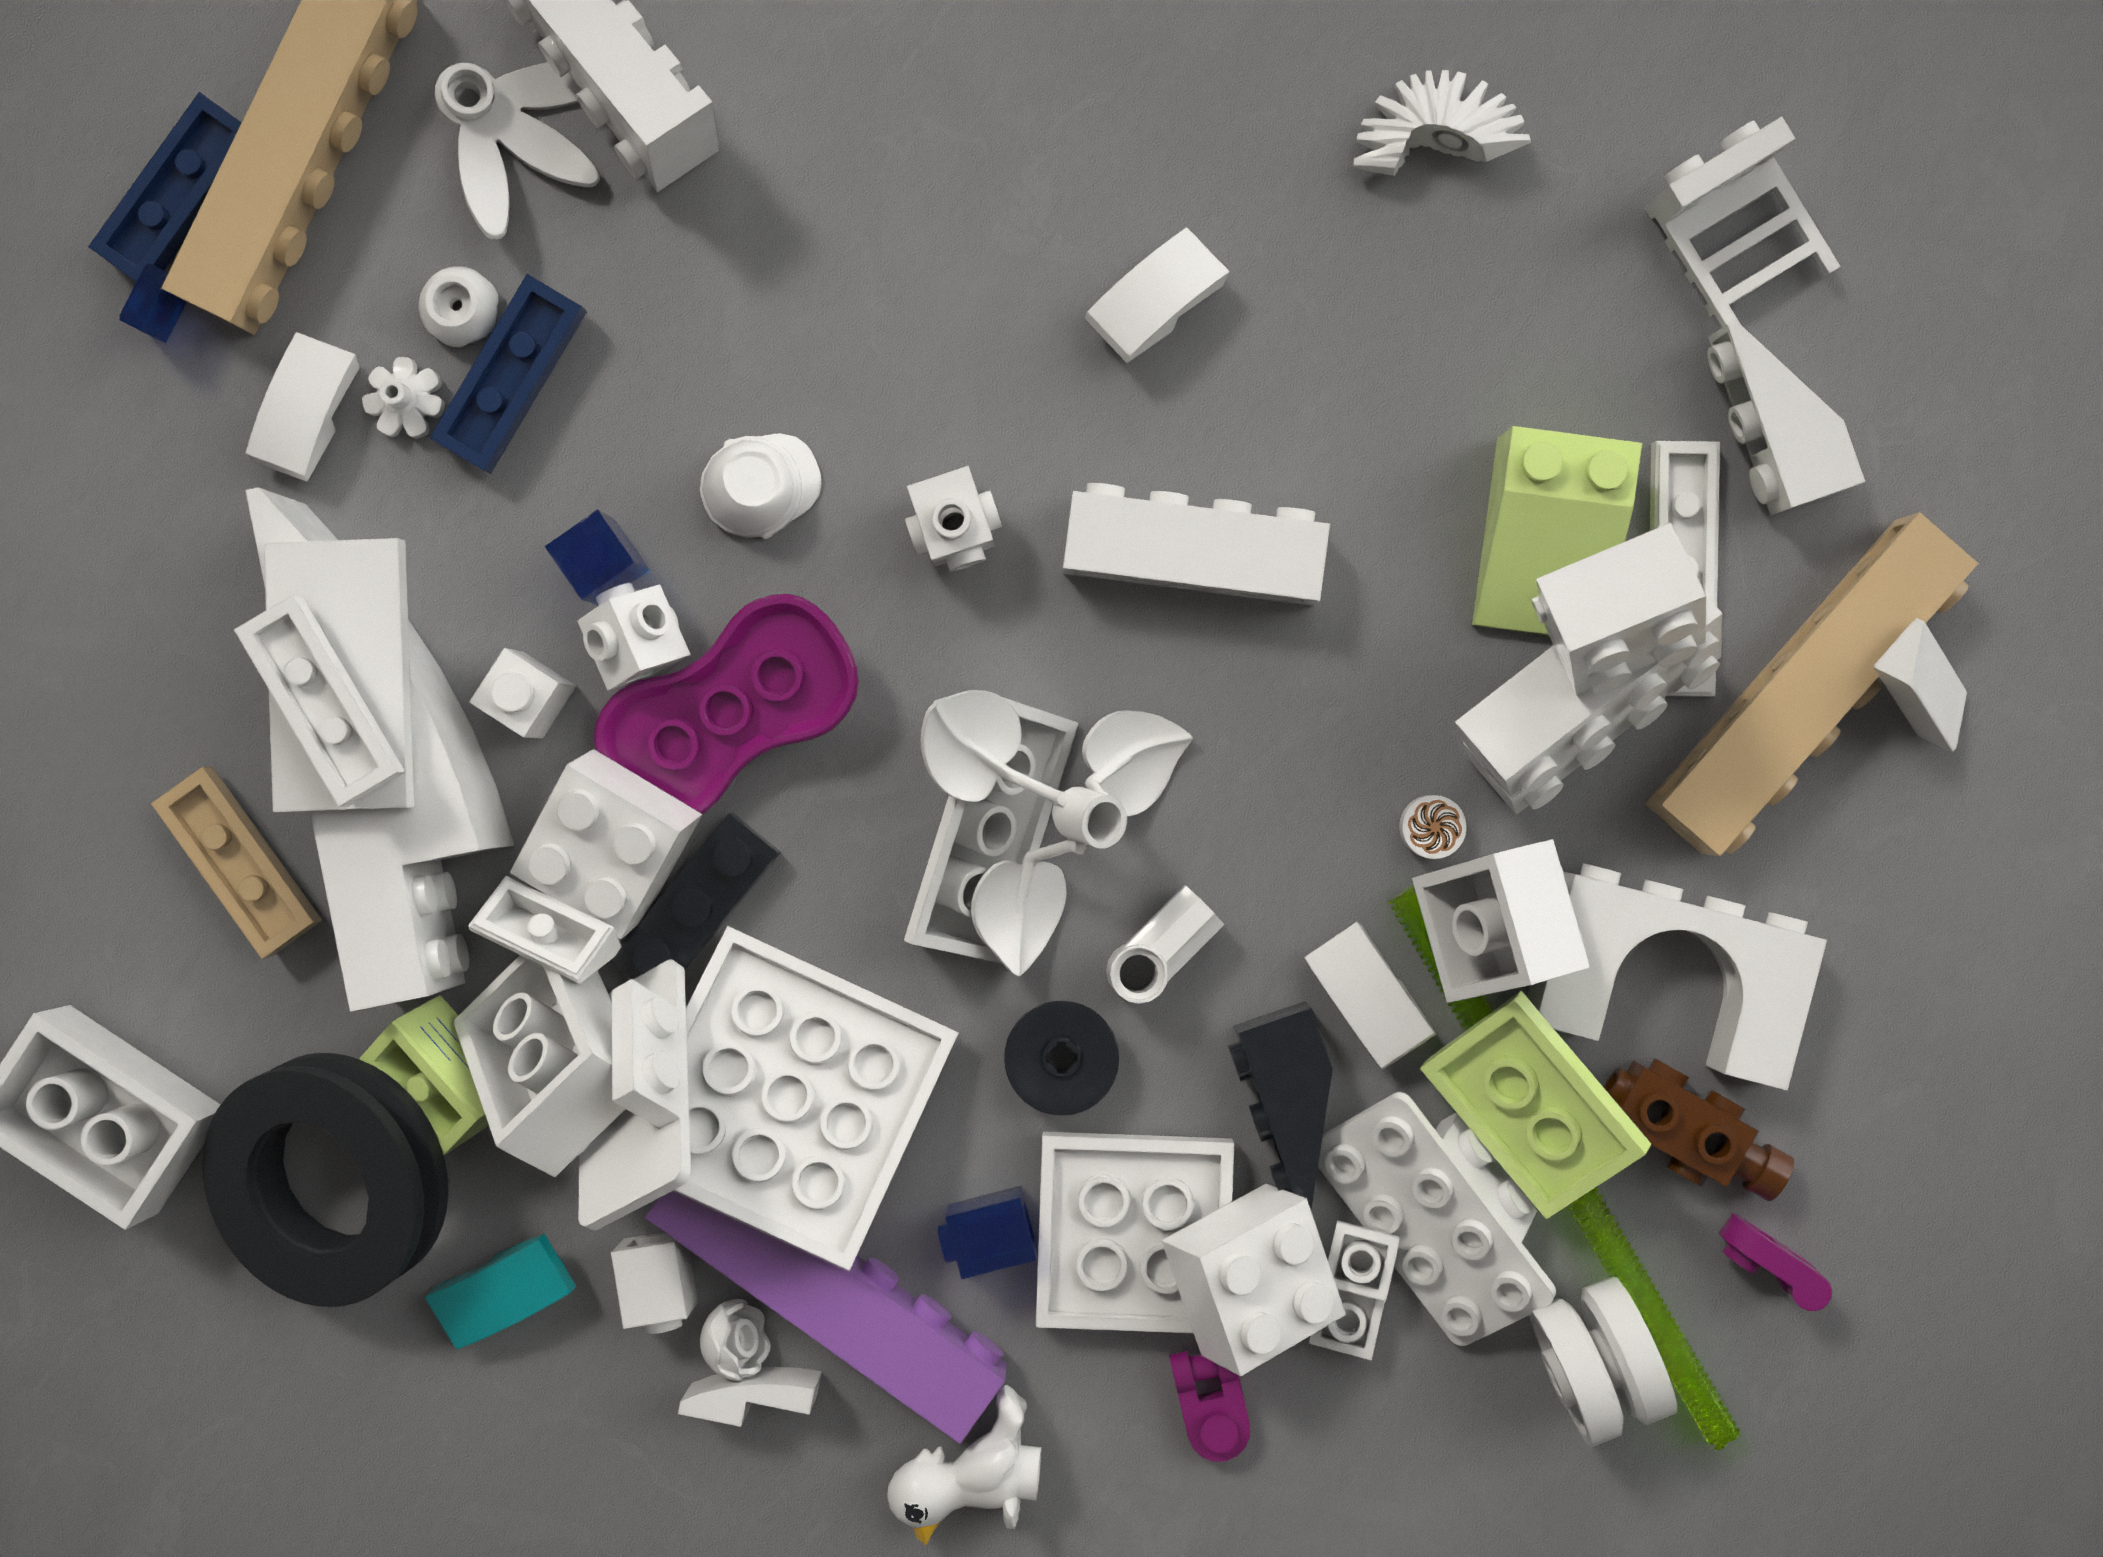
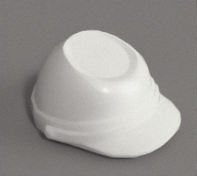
(760, 484)

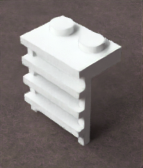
(1714, 190)

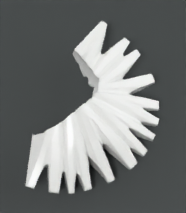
(1440, 122)

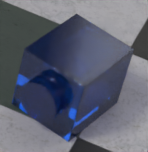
(596, 556)
(988, 1233)

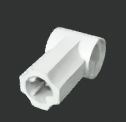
(1167, 941)

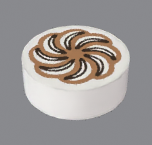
(1432, 826)

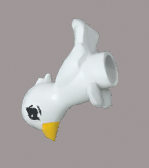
(987, 1475)

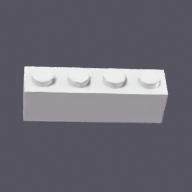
(1195, 546)

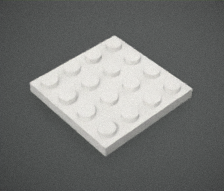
(801, 1095)

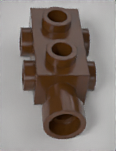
(1688, 1124)

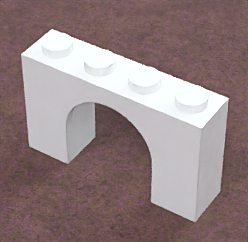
(1764, 970)

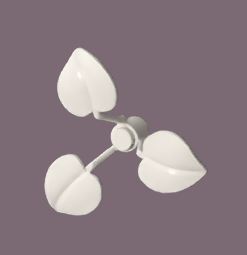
(966, 748)

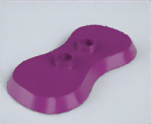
(762, 685)

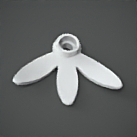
(500, 119)

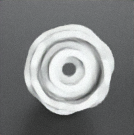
(478, 309)
(734, 1340)

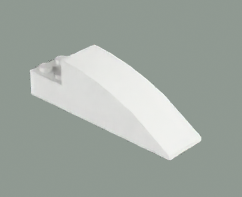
(385, 863)

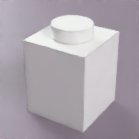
(522, 694)
(654, 1282)

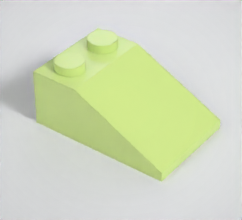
(1547, 508)

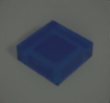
(151, 307)

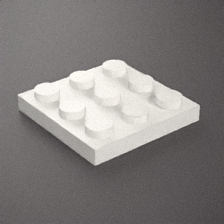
(1104, 1223)

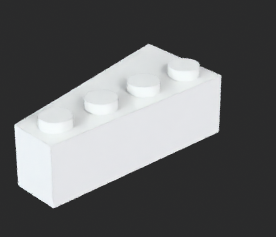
(626, 84)

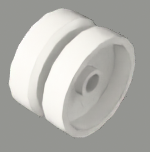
(1606, 1359)

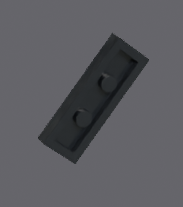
(698, 899)

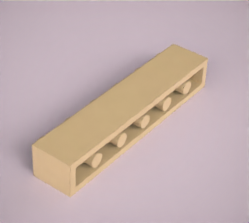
(287, 156)
(1810, 686)

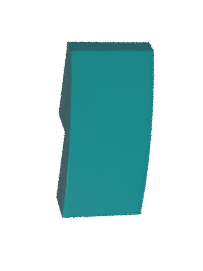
(500, 1292)

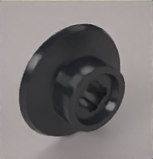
(1086, 1077)

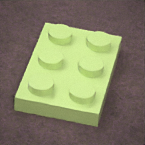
(1535, 1105)

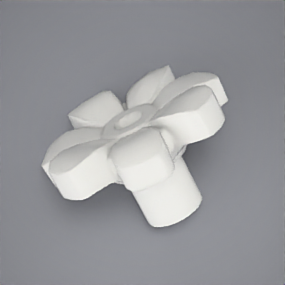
(404, 398)

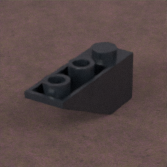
(1293, 1084)

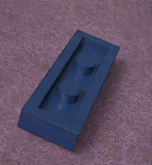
(168, 192)
(508, 374)

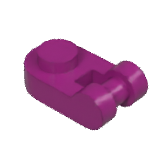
(1755, 1248)
(1213, 1420)

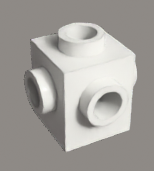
(945, 497)
(632, 635)

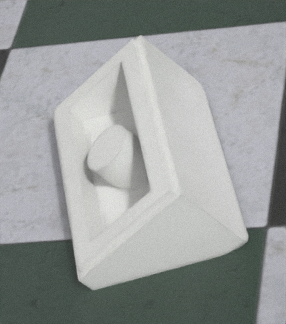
(1924, 685)
(546, 930)

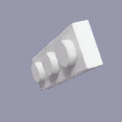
(319, 700)

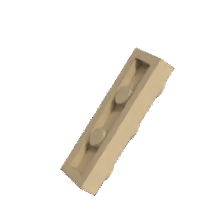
(236, 862)

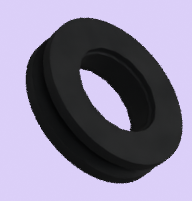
(265, 1220)

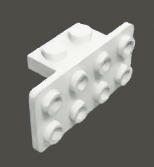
(649, 1142)
(1450, 1207)

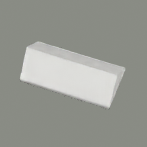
(987, 832)

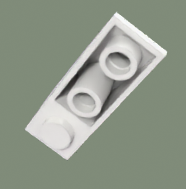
(1790, 433)

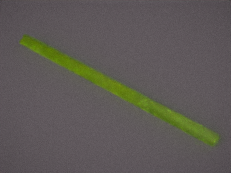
(1673, 1348)

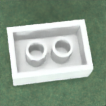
(541, 1062)
(99, 1115)

